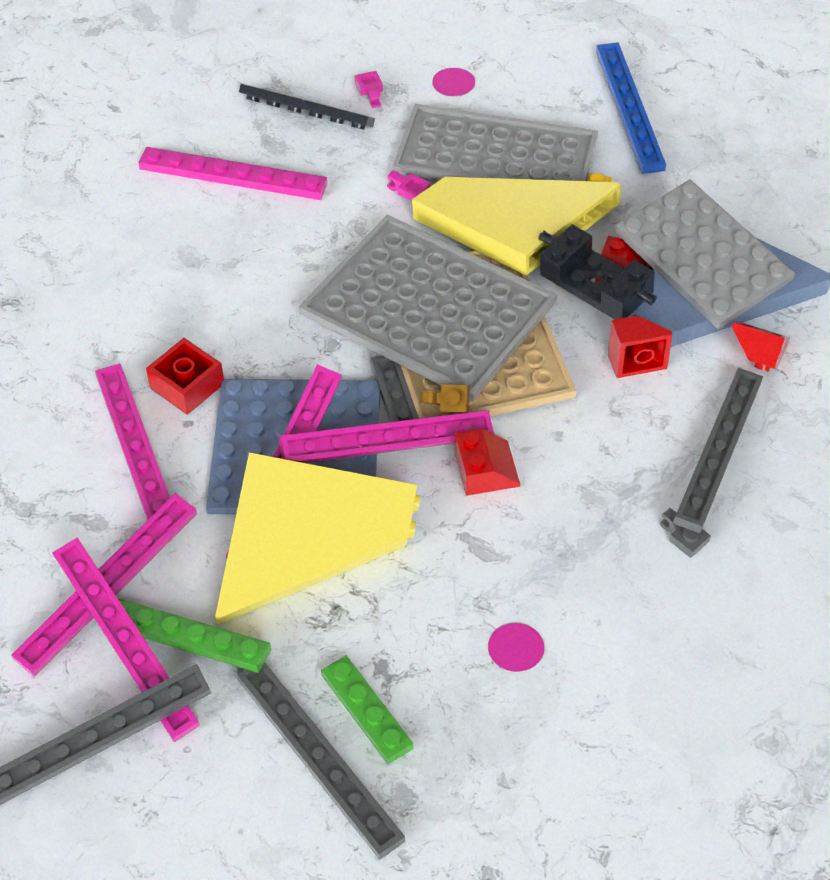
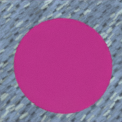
(453, 81)
(516, 647)

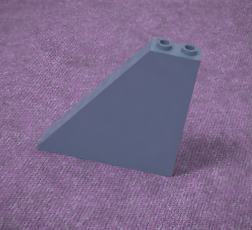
(687, 323)

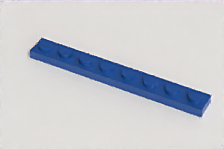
(630, 108)

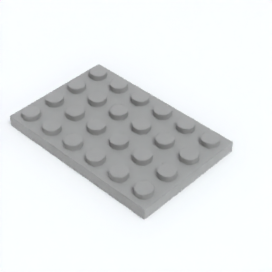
(704, 253)

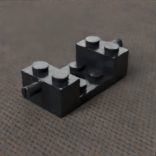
(573, 264)

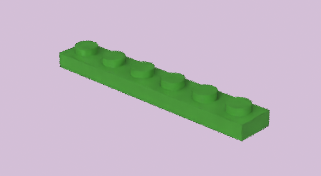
(198, 637)

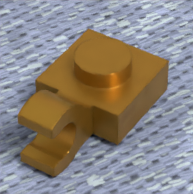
(451, 399)

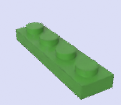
(367, 709)

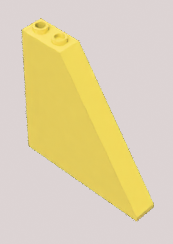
(509, 214)
(305, 527)

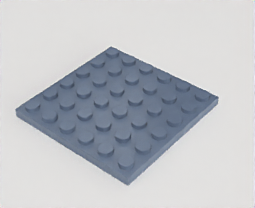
(258, 412)

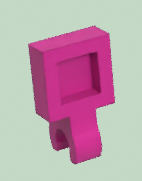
(370, 85)
(407, 187)

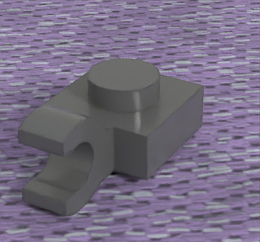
(684, 539)

